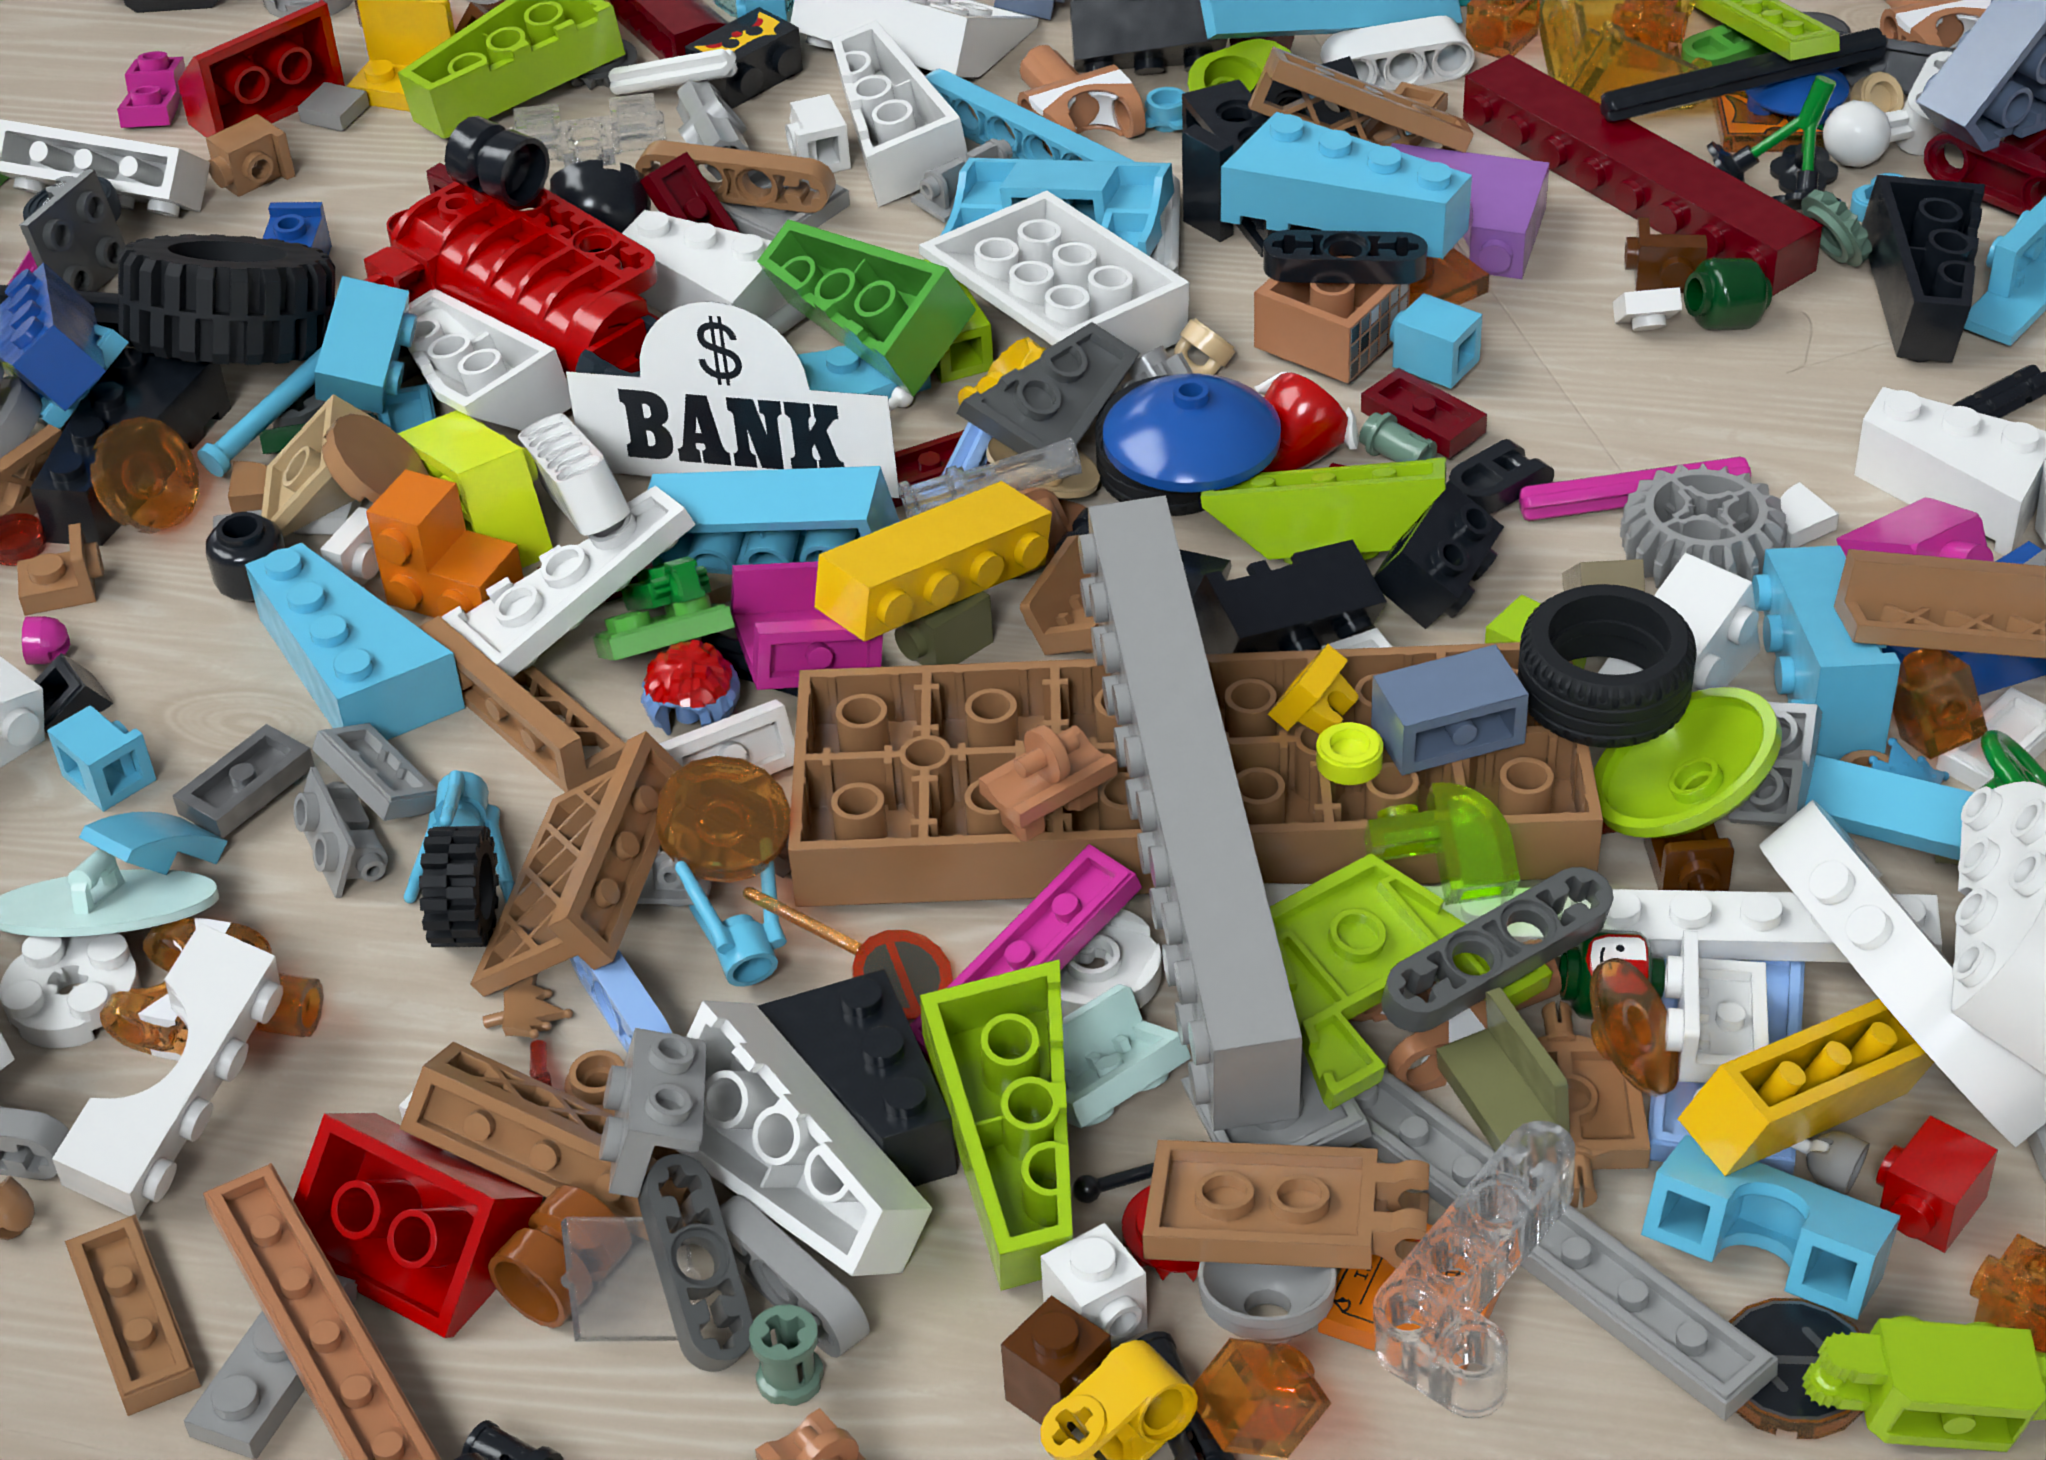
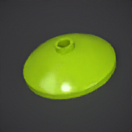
(1693, 770)

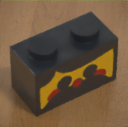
(764, 50)

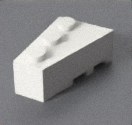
(704, 265)
(1954, 456)
(1720, 616)

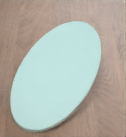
(104, 900)

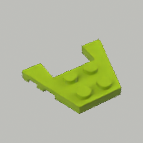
(1337, 956)

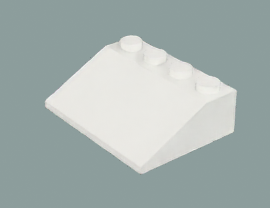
(934, 34)
(1062, 272)

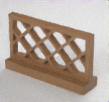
(581, 872)

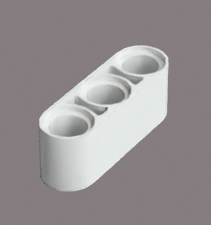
(1426, 48)

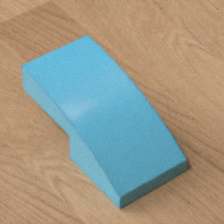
(152, 839)

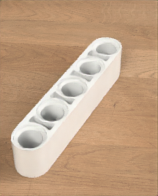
(574, 474)

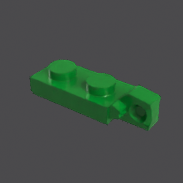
(667, 584)

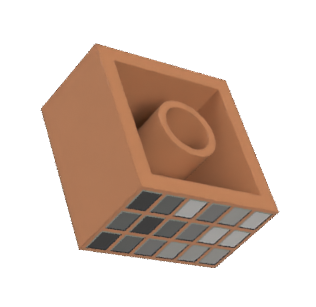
(1327, 324)

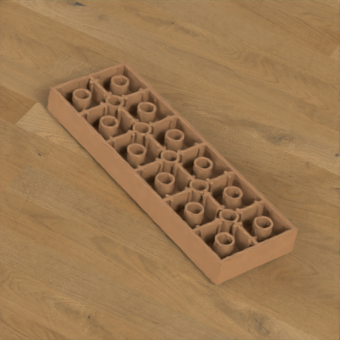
(897, 755)

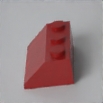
(262, 71)
(408, 1218)

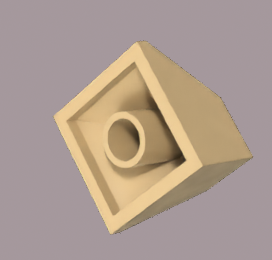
(298, 480)

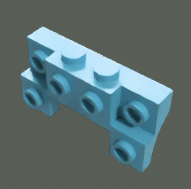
(1114, 194)

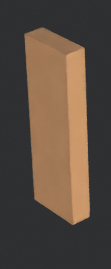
(132, 1315)

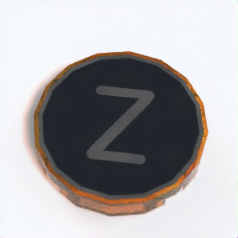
(1792, 1333)

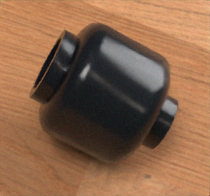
(233, 544)

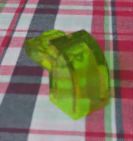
(1465, 833)

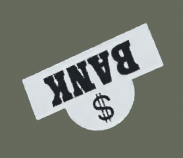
(726, 397)

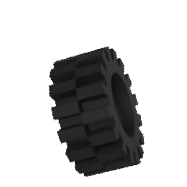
(459, 886)

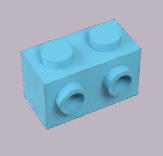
(364, 344)

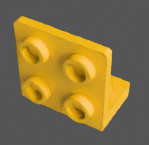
(396, 37)

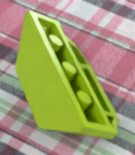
(1328, 505)

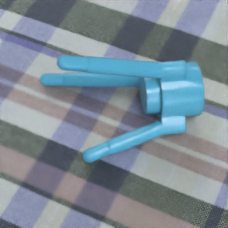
(464, 802)
(740, 941)

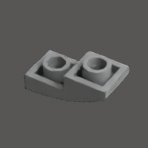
(1790, 777)

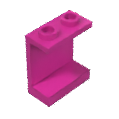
(785, 631)

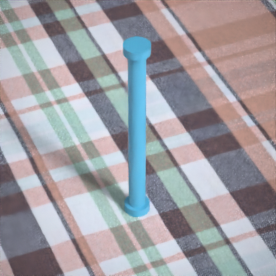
(217, 457)

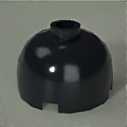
(603, 192)

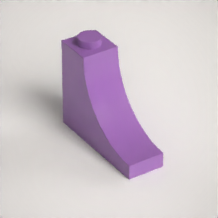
(1504, 206)

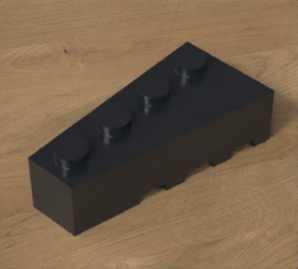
(133, 386)

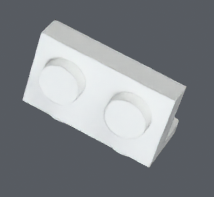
(1718, 1010)

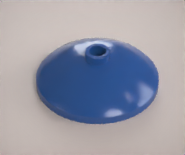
(1191, 433)

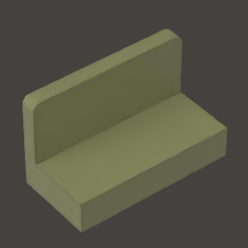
(1505, 1074)

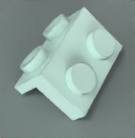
(1113, 1055)

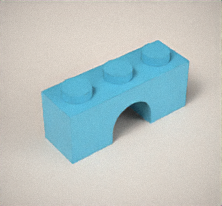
(1826, 1238)

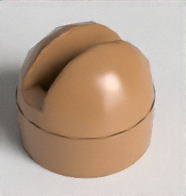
(15, 1209)

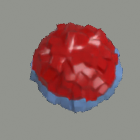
(693, 681)

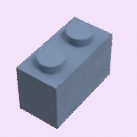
(1449, 709)

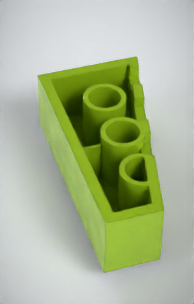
(509, 59)
(1005, 1088)

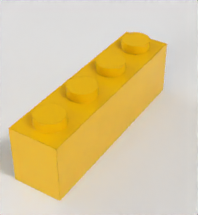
(932, 560)
(1803, 1086)

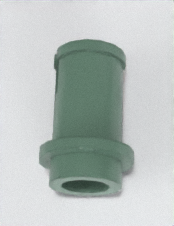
(1385, 436)

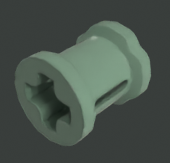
(795, 1346)

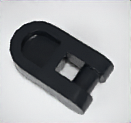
(1498, 474)

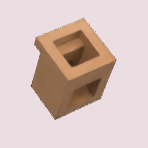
(249, 155)

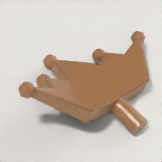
(525, 1011)

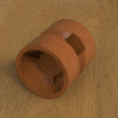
(533, 1259)

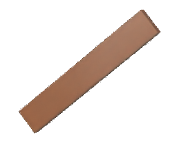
(316, 1321)

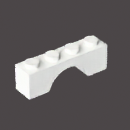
(128, 1145)

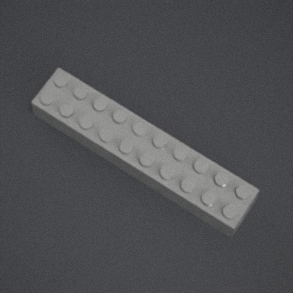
(1191, 819)

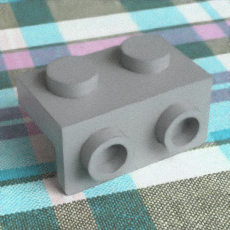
(655, 1104)

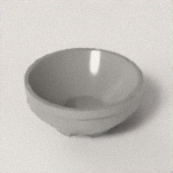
(1236, 1288)

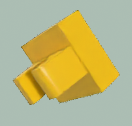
(1314, 692)

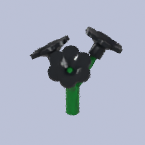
(1801, 165)

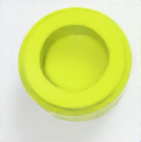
(1349, 753)

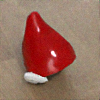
(1309, 420)

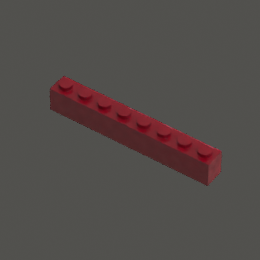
(1639, 170)

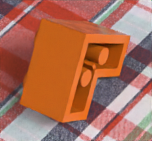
(428, 554)

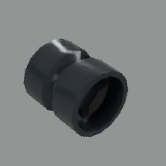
(497, 161)

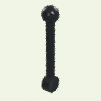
(1088, 1188)

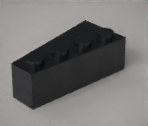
(1924, 260)

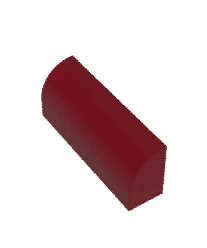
(667, 24)

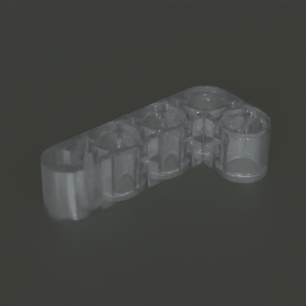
(1488, 1255)

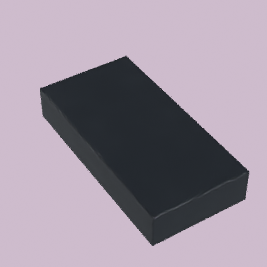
(1201, 177)

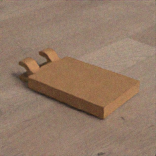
(1282, 1205)

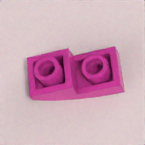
(151, 90)

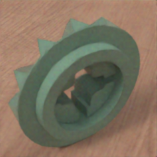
(1841, 232)

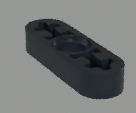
(1313, 255)

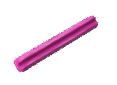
(1601, 492)

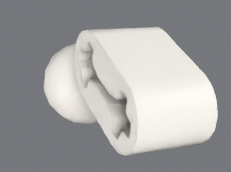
(1862, 132)

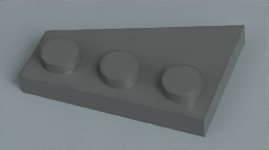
(1055, 393)

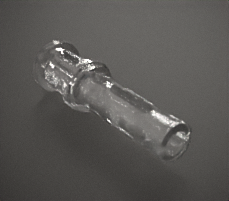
(1018, 471)

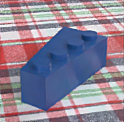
(49, 337)

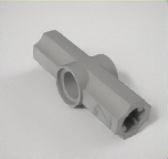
(709, 119)

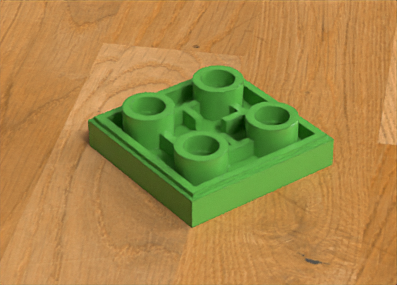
(639, 633)

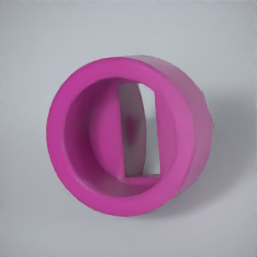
(43, 639)

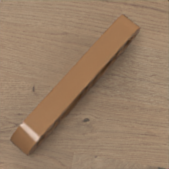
(736, 185)

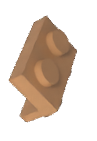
(1055, 604)

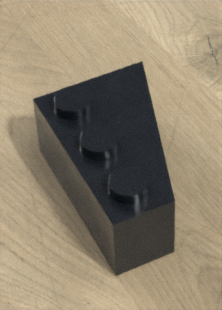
(1292, 608)

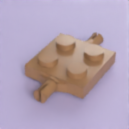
(1603, 1106)

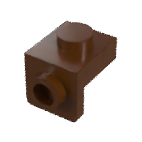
(1662, 259)
(1691, 861)

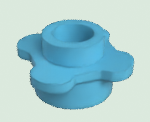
(1164, 109)

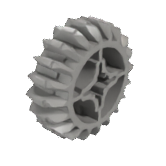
(1705, 515)

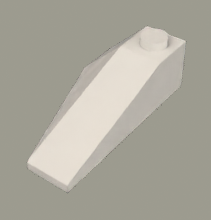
(485, 364)

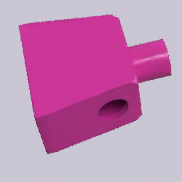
(1923, 529)

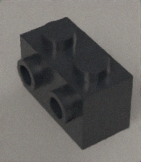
(1439, 557)

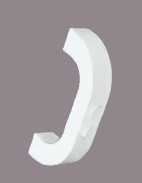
(1902, 967)

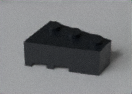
(1138, 34)
(874, 1066)

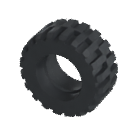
(224, 298)

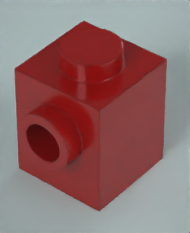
(1936, 1182)

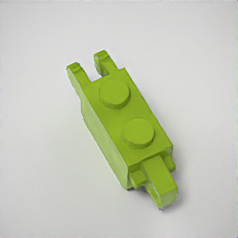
(1934, 1382)

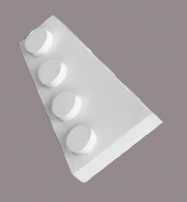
(572, 582)

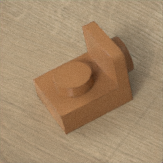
(60, 578)

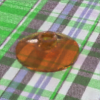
(1632, 1027)

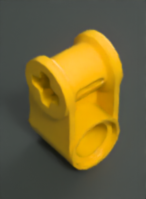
(1121, 1408)

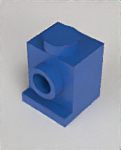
(299, 223)

